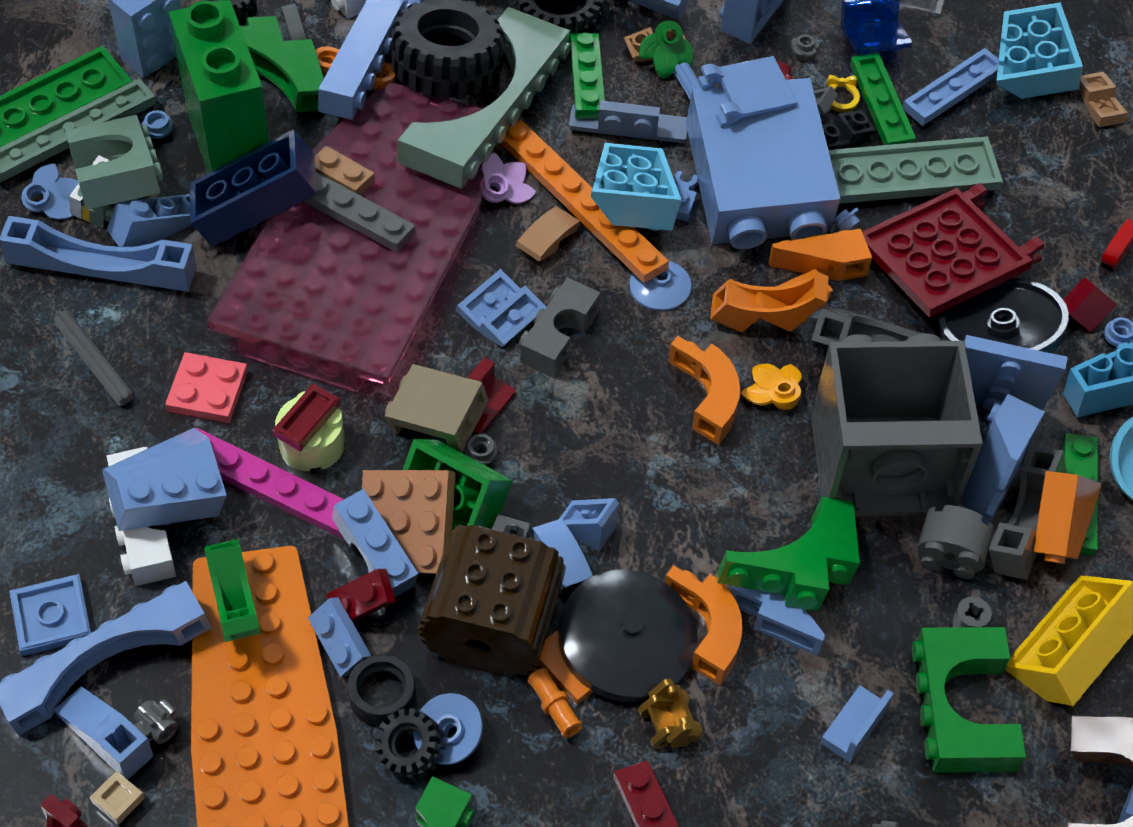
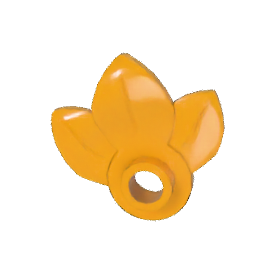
(774, 386)

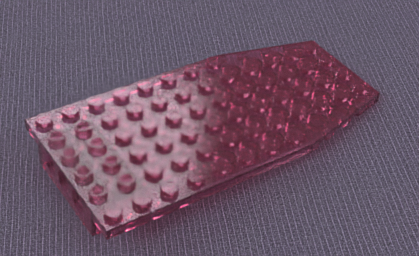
(331, 297)

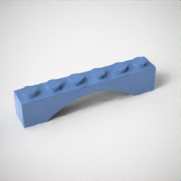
(156, 264)
(36, 691)

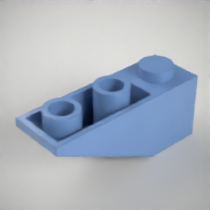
(149, 219)
(106, 732)

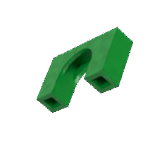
(952, 740)

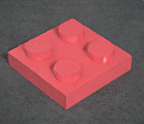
(206, 387)

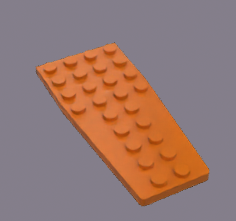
(264, 708)

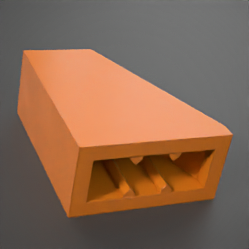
(1064, 515)

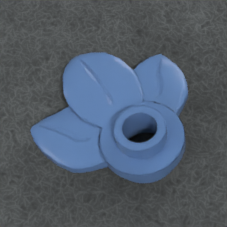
(54, 191)

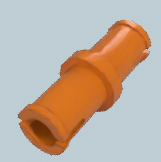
(555, 703)

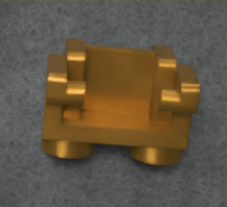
(670, 716)

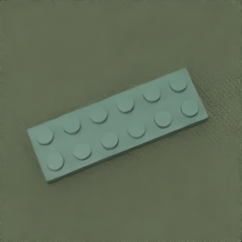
(914, 169)

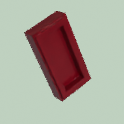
(306, 417)

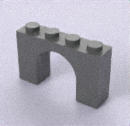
(839, 323)

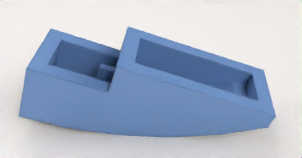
(780, 621)

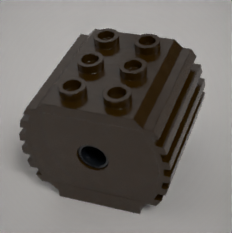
(492, 600)

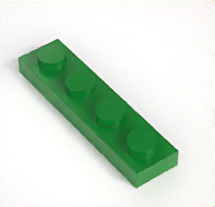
(586, 75)
(882, 99)
(1082, 460)

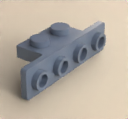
(633, 121)

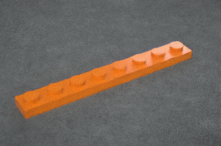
(575, 195)

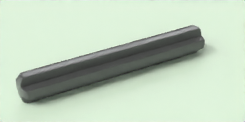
(93, 358)

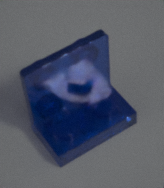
(873, 26)

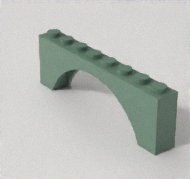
(459, 146)

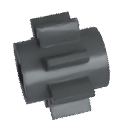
(156, 720)

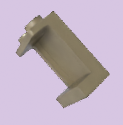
(437, 405)

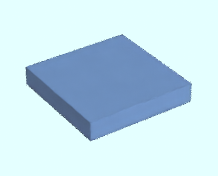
(49, 614)

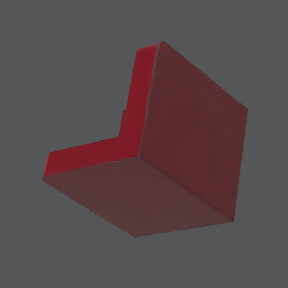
(1088, 304)

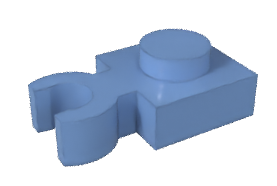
(687, 195)

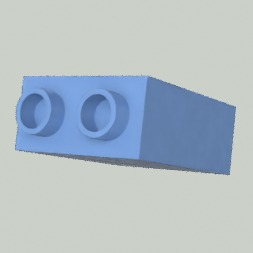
(764, 171)

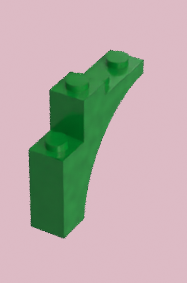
(287, 64)
(804, 566)

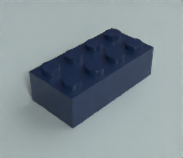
(253, 188)

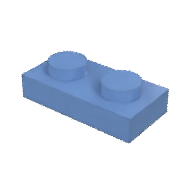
(338, 636)

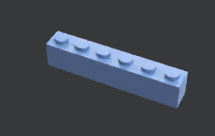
(359, 59)

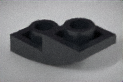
(848, 130)

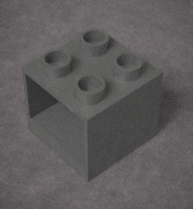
(895, 424)

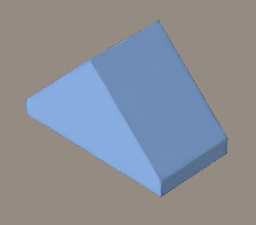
(592, 520)

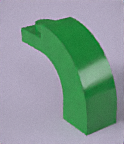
(232, 590)

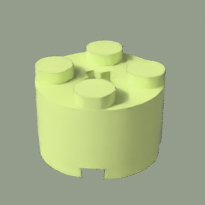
(321, 450)

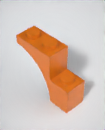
(785, 306)

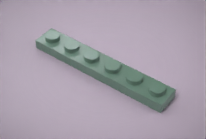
(52, 139)

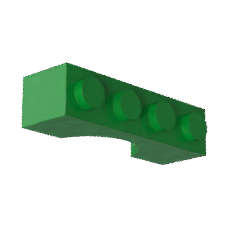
(444, 806)

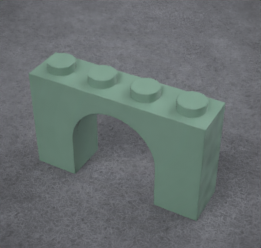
(132, 164)

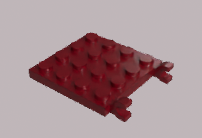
(948, 250)

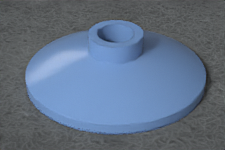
(665, 293)
(454, 711)

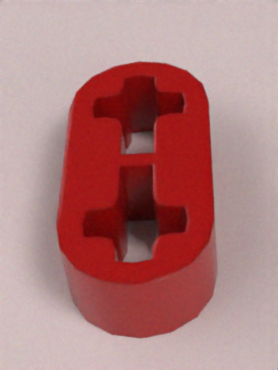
(1119, 245)

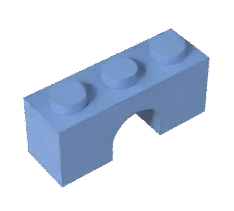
(366, 529)

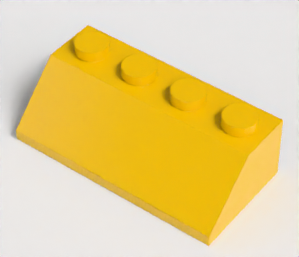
(1075, 639)

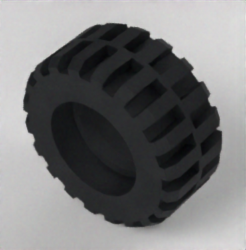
(446, 48)

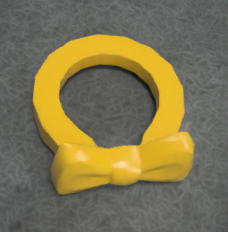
(850, 84)

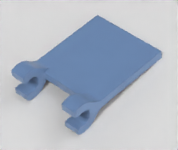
(751, 88)

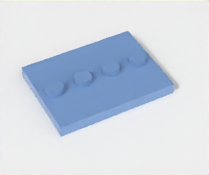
(1012, 370)

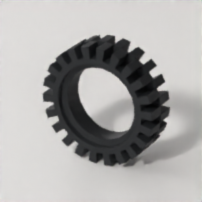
(577, 22)

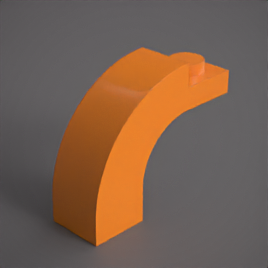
(719, 378)
(721, 616)

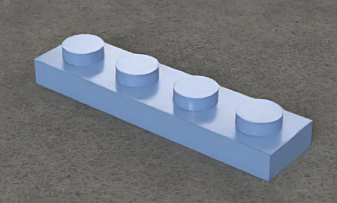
(952, 87)

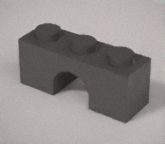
(568, 307)

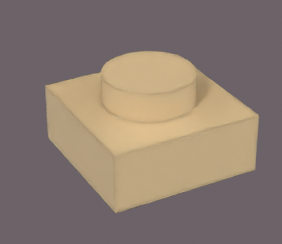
(117, 797)

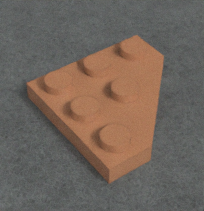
(416, 510)

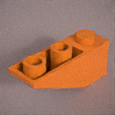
(836, 255)

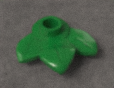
(666, 53)

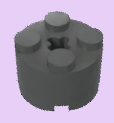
(955, 541)

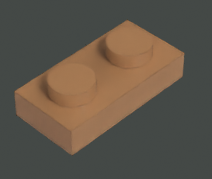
(343, 170)

